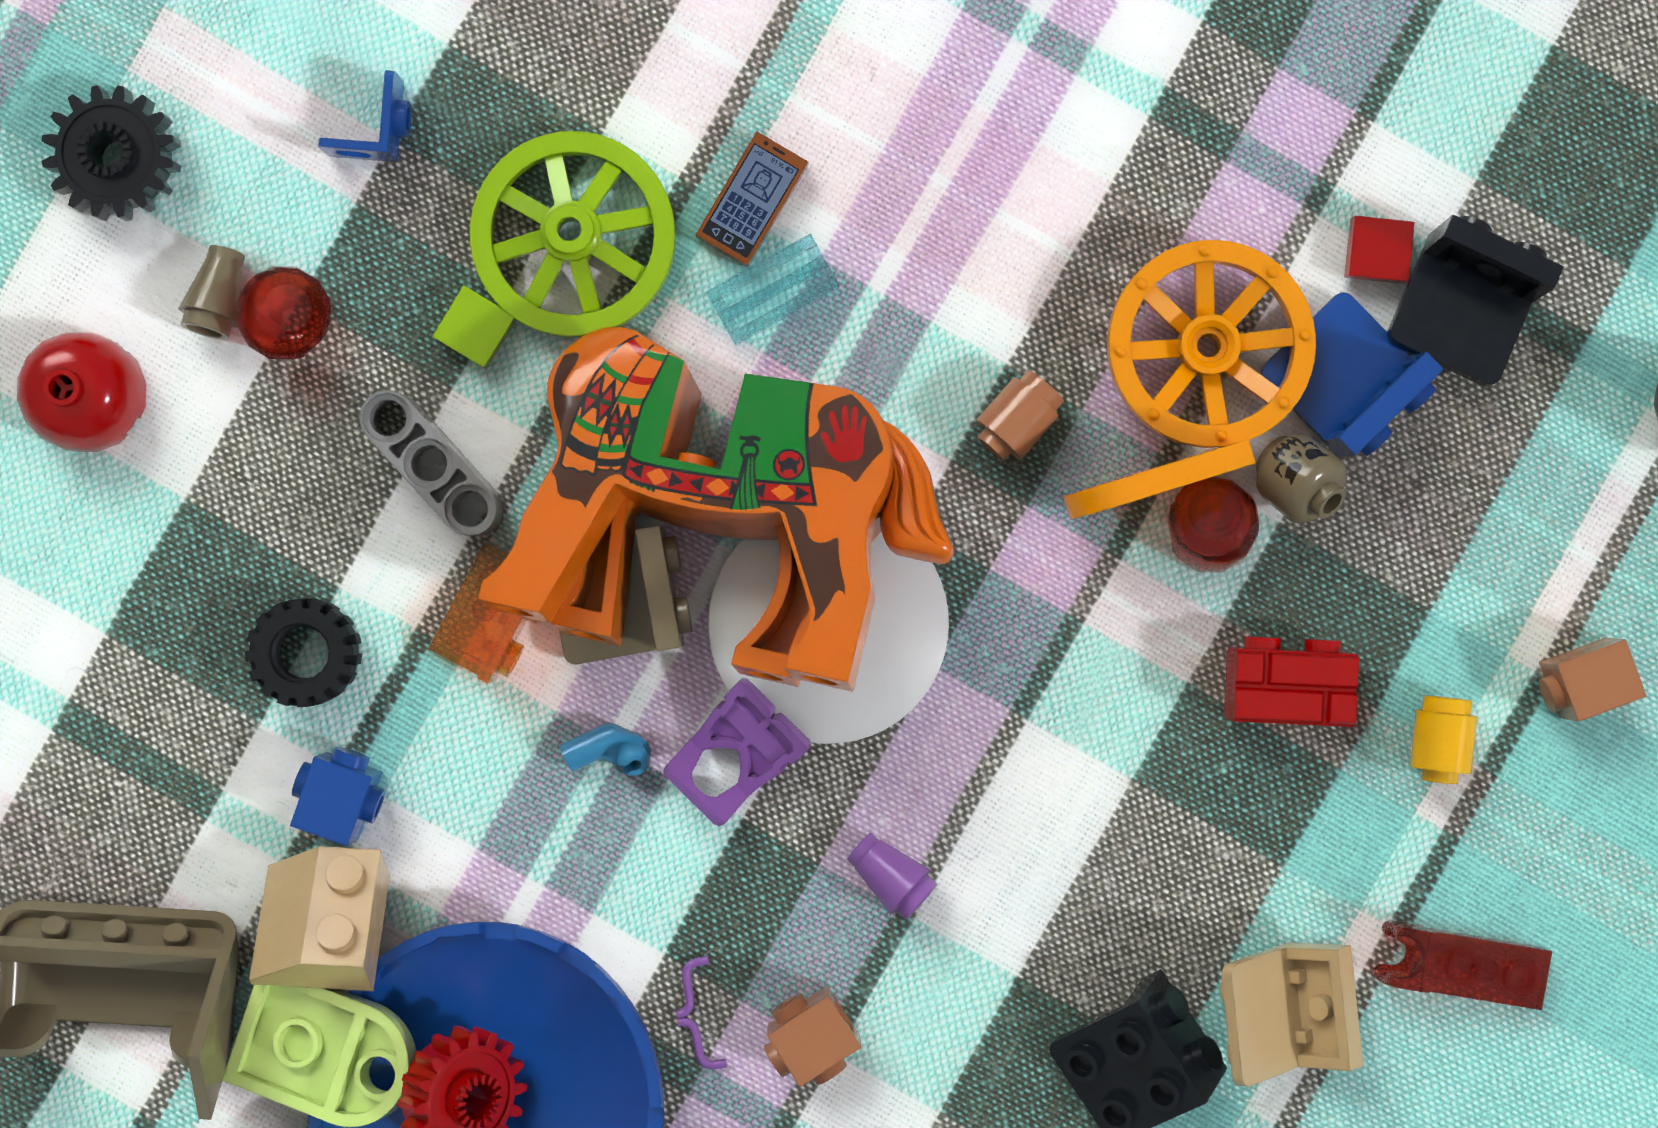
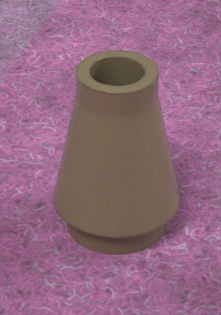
(213, 295)

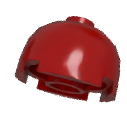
(104, 398)

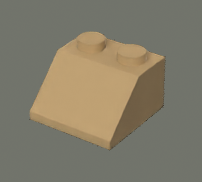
(322, 920)

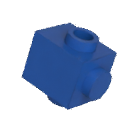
(337, 795)

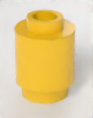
(1443, 739)

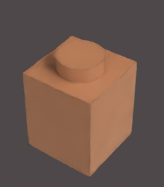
(1590, 679)

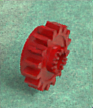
(462, 1082)

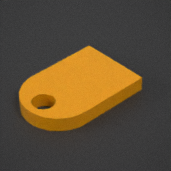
(1159, 479)

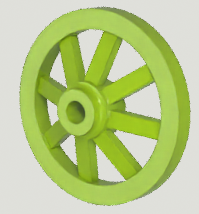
(588, 244)

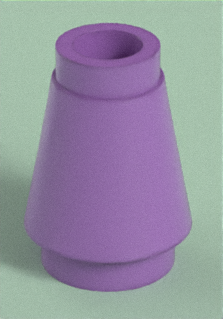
(892, 875)

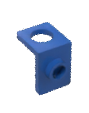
(393, 125)

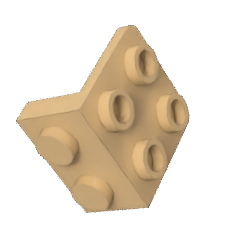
(1291, 1011)

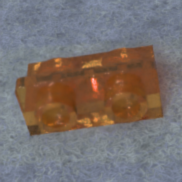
(475, 634)

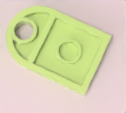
(317, 1051)

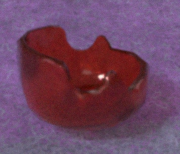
(283, 312)
(1213, 524)

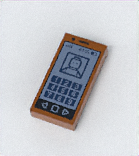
(752, 199)

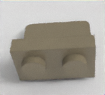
(652, 613)

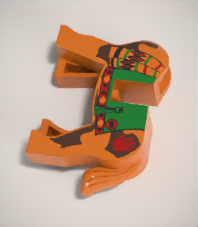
(796, 469)

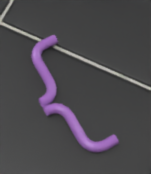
(686, 1022)

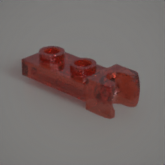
(1467, 966)

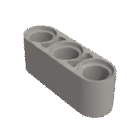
(404, 453)

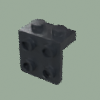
(1470, 298)
(1141, 1059)

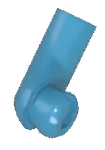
(611, 744)

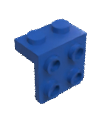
(1356, 379)

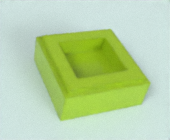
(474, 327)

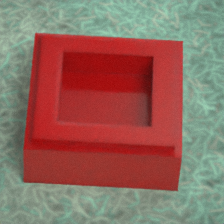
(1379, 249)

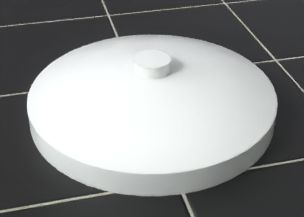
(898, 656)

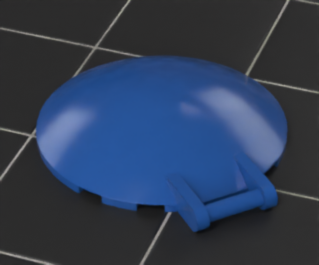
(560, 1010)

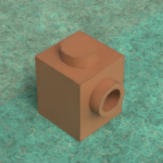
(811, 1037)

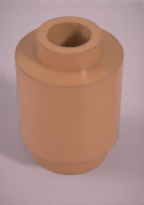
(1019, 416)

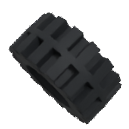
(267, 662)

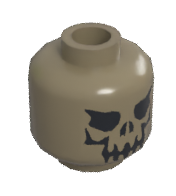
(1301, 478)

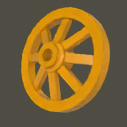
(1228, 343)

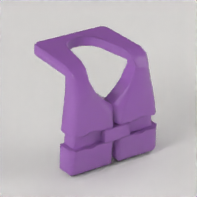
(763, 744)

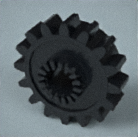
(81, 146)

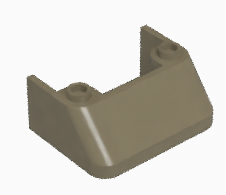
(122, 970)

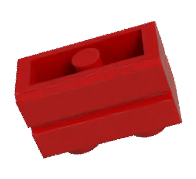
(1291, 685)

